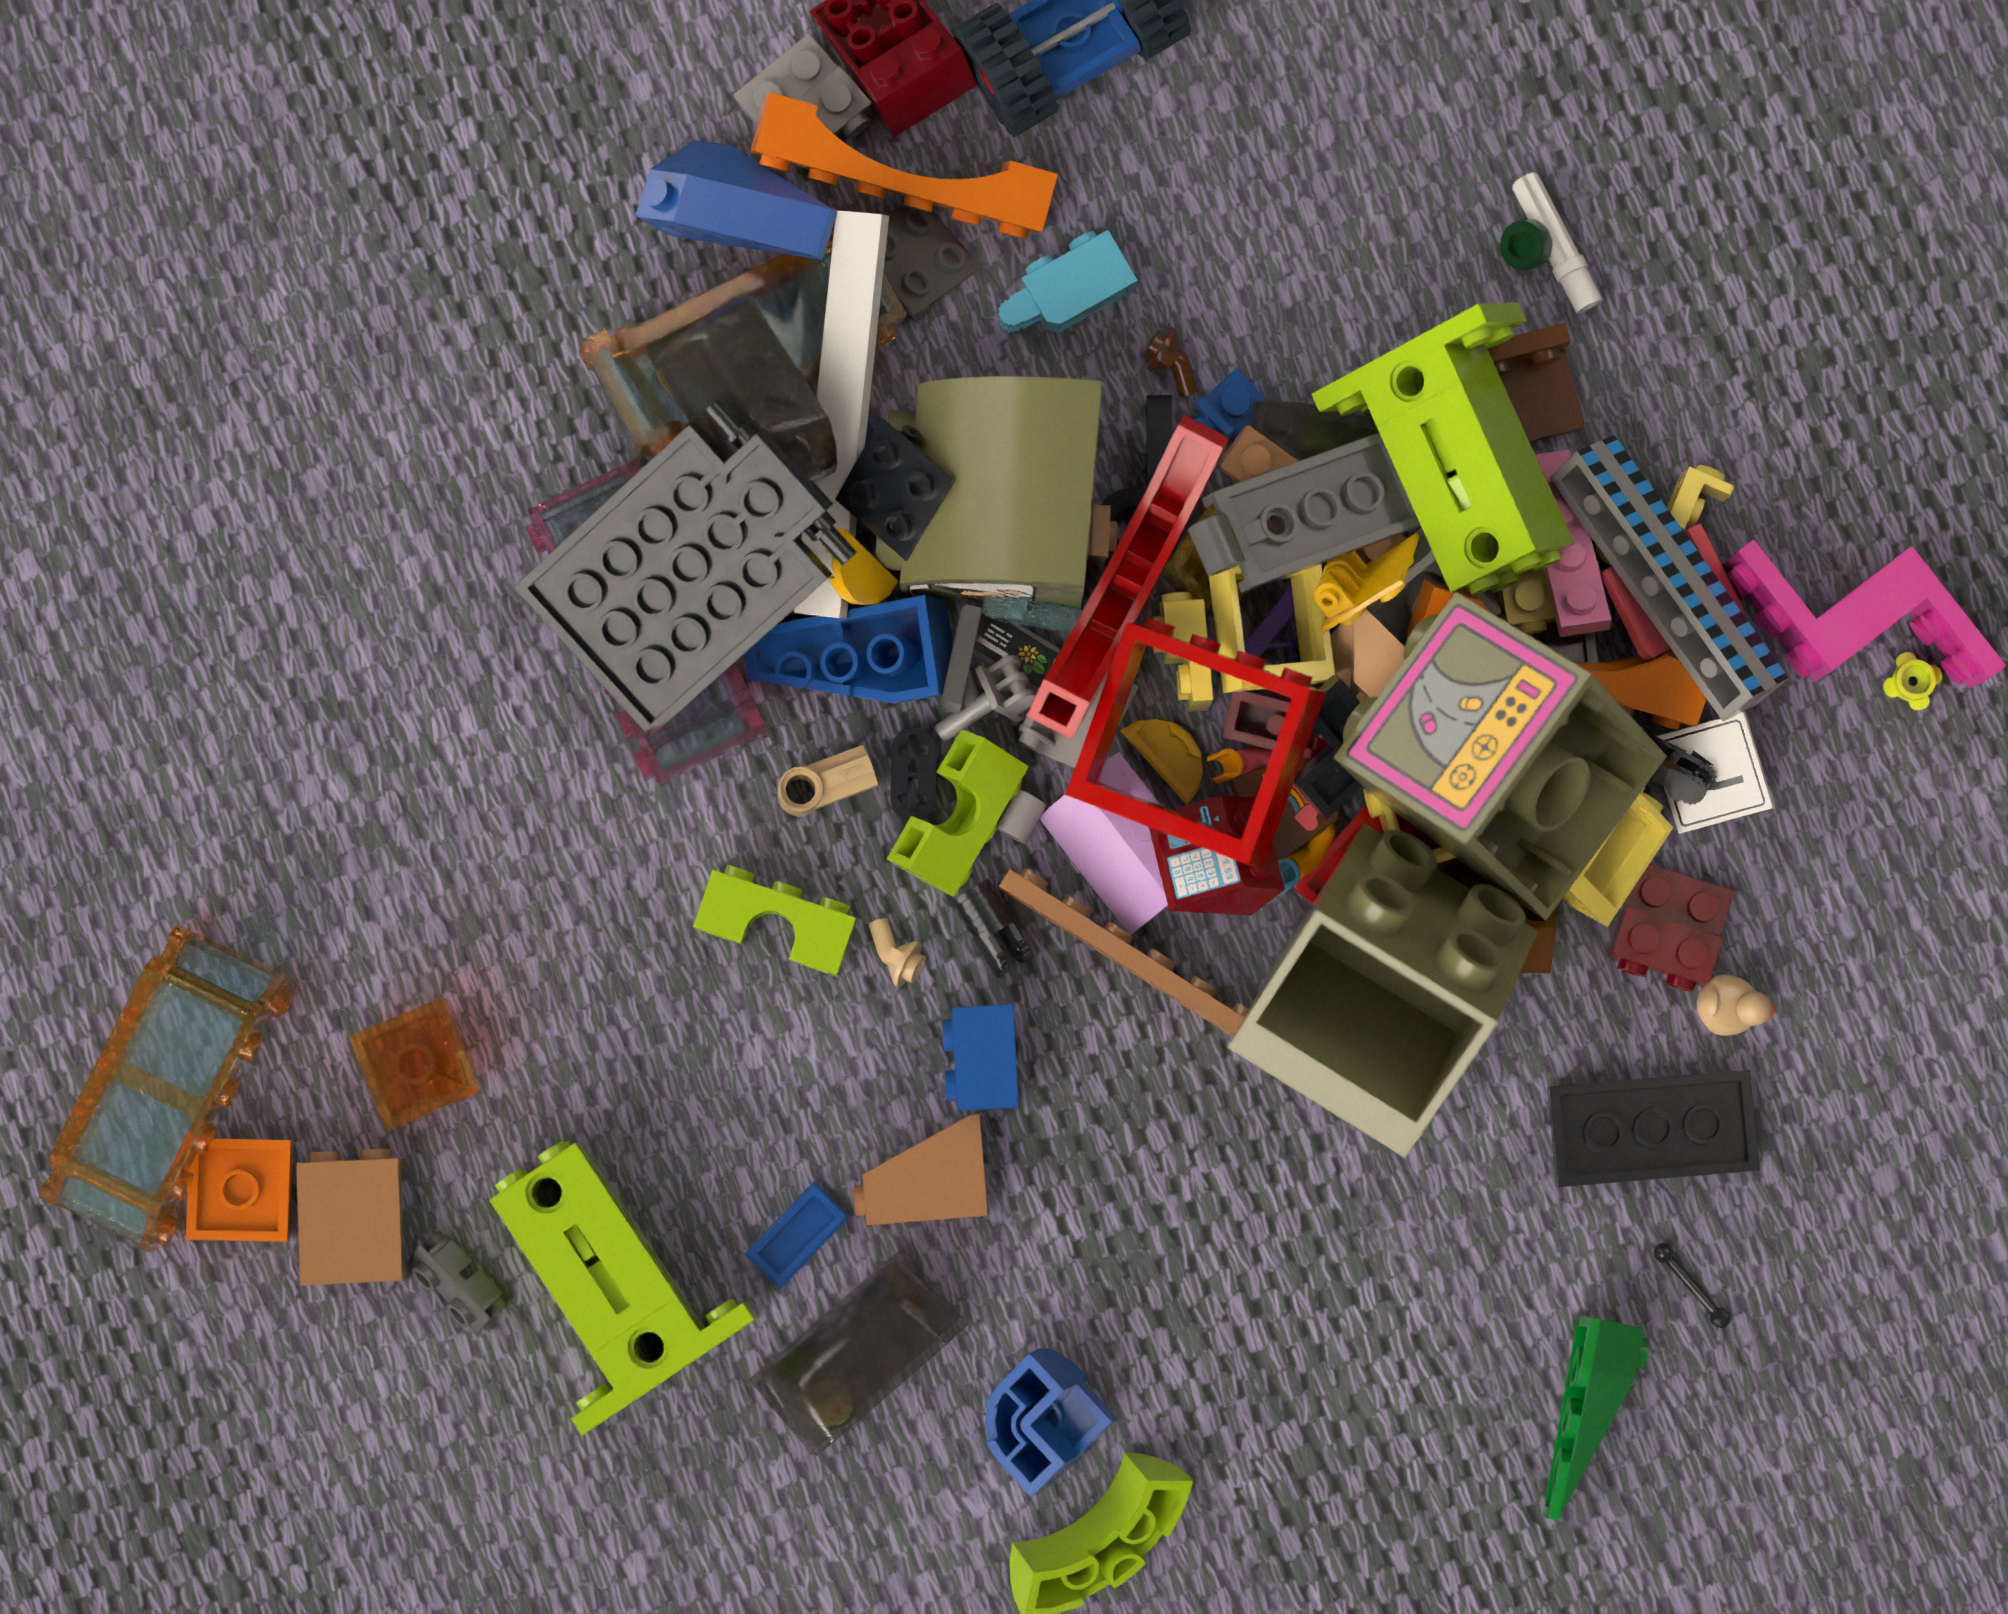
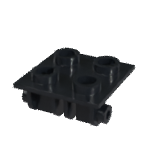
(895, 487)

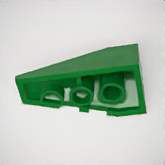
(1596, 1383)

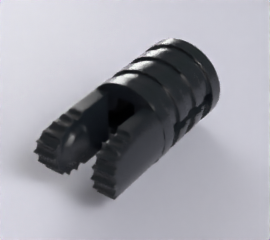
(983, 918)

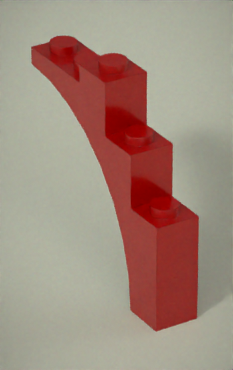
(1129, 577)

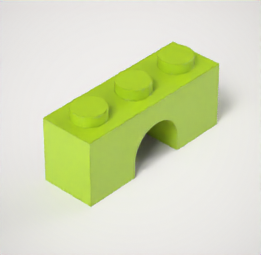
(984, 785)
(736, 902)

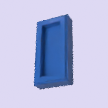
(797, 1235)

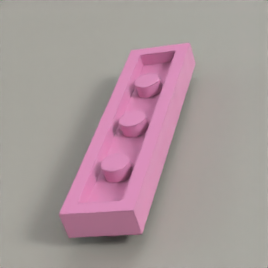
(1576, 579)

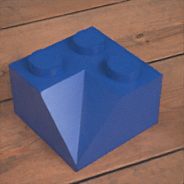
(983, 1058)

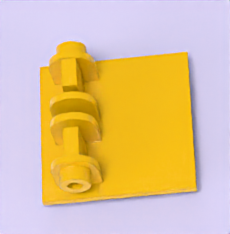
(1352, 585)

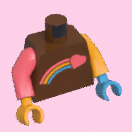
(1301, 833)

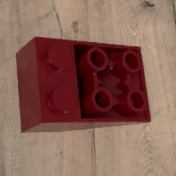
(896, 56)

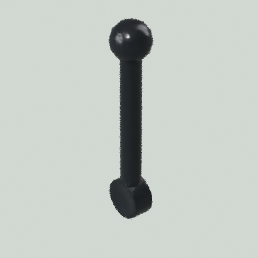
(1718, 1316)

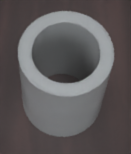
(1021, 816)

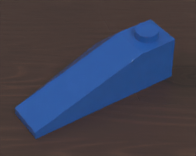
(877, 653)

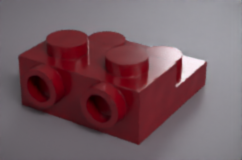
(1671, 928)

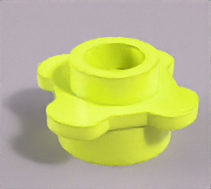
(1926, 676)

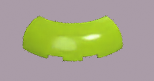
(1104, 1543)

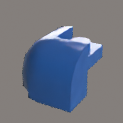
(1043, 1419)

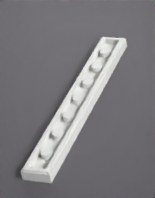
(847, 370)

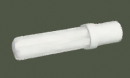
(1567, 263)

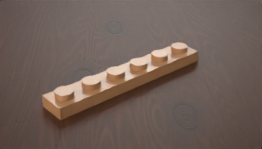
(1114, 944)

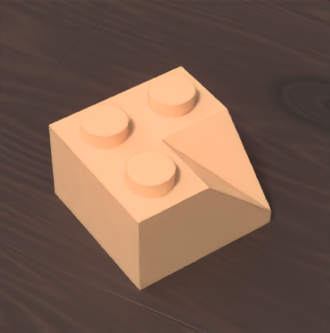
(1365, 656)

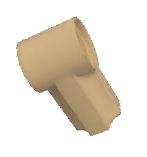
(831, 780)

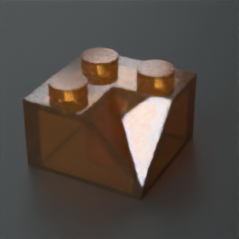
(416, 1064)

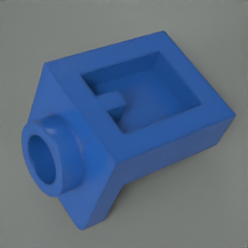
(1228, 405)

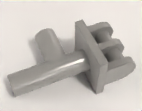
(1004, 693)

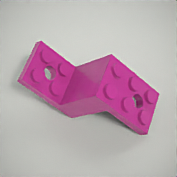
(1863, 614)

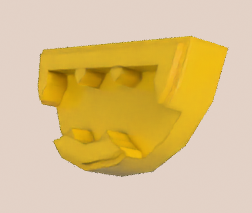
(862, 577)
(1170, 753)

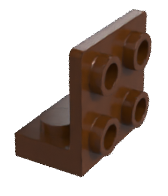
(1539, 381)

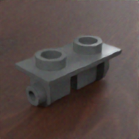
(466, 1298)

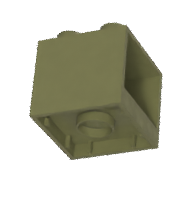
(1387, 988)

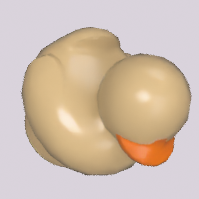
(1732, 1005)

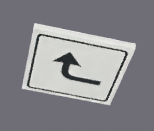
(1739, 772)

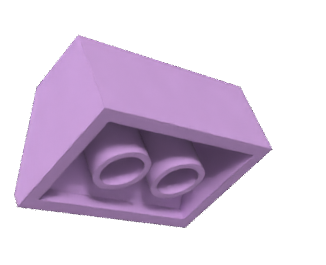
(1112, 850)

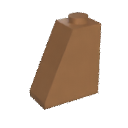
(928, 1181)

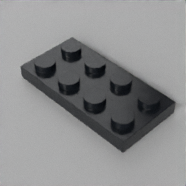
(1653, 1128)

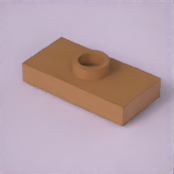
(1101, 535)

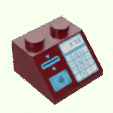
(1206, 880)

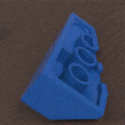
(731, 200)

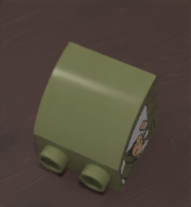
(1018, 493)

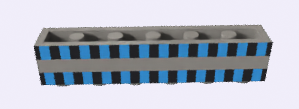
(1668, 577)

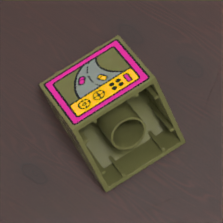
(1500, 752)

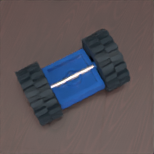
(1058, 45)

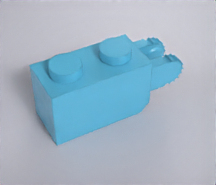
(1070, 286)

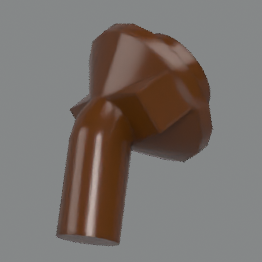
(1166, 352)

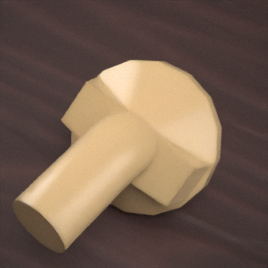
(903, 961)

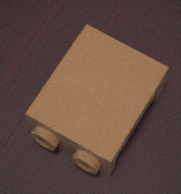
(350, 1218)

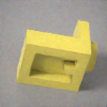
(1685, 499)

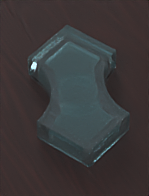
(1030, 613)

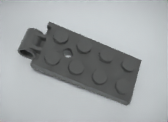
(1324, 508)

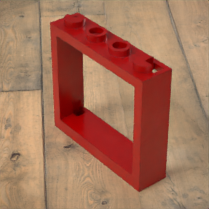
(1281, 770)

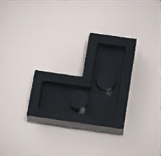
(1323, 779)

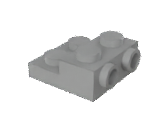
(812, 77)

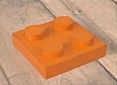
(241, 1191)

